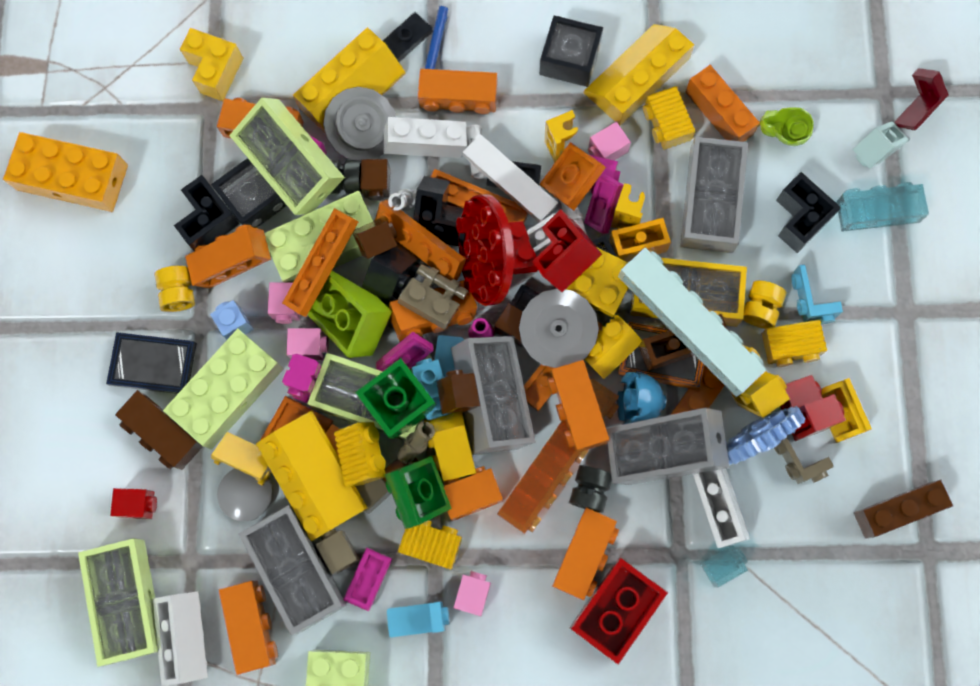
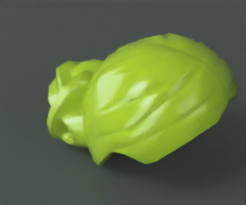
(788, 125)

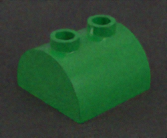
(396, 399)
(417, 492)

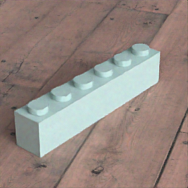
(692, 322)

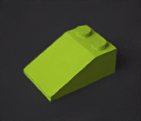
(350, 316)

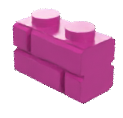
(301, 377)

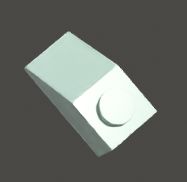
(880, 144)

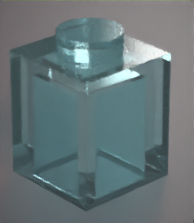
(724, 565)

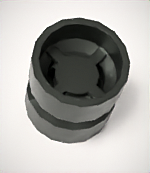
(352, 172)
(593, 479)

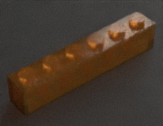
(549, 470)

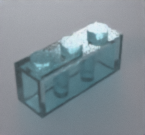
(882, 206)

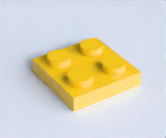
(601, 284)

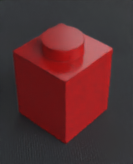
(133, 503)

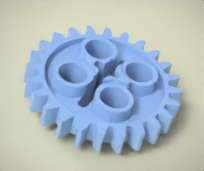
(763, 434)

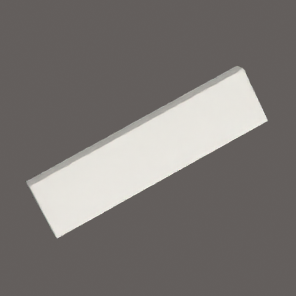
(510, 178)

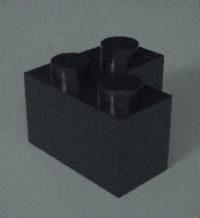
(810, 209)
(434, 213)
(208, 219)
(391, 273)

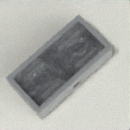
(714, 195)
(503, 414)
(668, 447)
(292, 570)

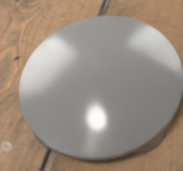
(242, 496)

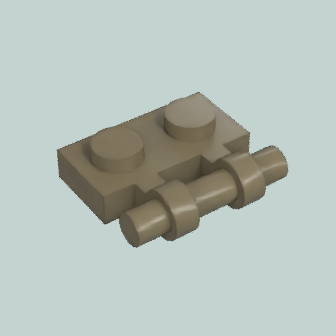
(429, 303)

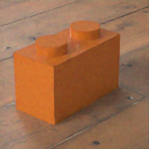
(472, 493)

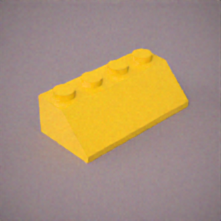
(362, 63)
(640, 71)
(310, 475)

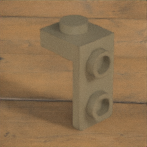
(795, 469)

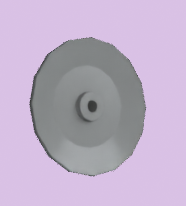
(357, 123)
(558, 328)

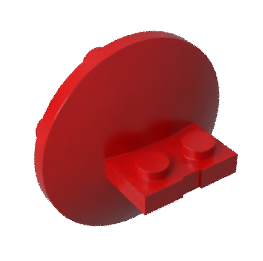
(492, 249)

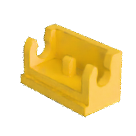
(558, 131)
(627, 212)
(856, 419)
(242, 456)

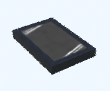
(151, 363)

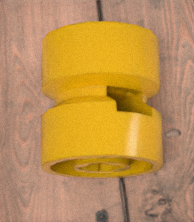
(174, 285)
(764, 302)

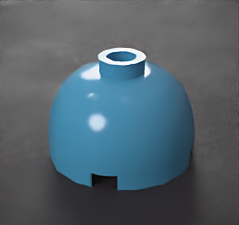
(640, 398)

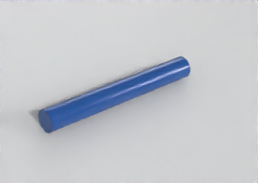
(436, 37)

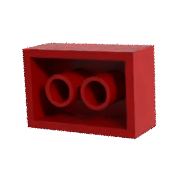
(618, 610)

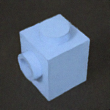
(230, 317)

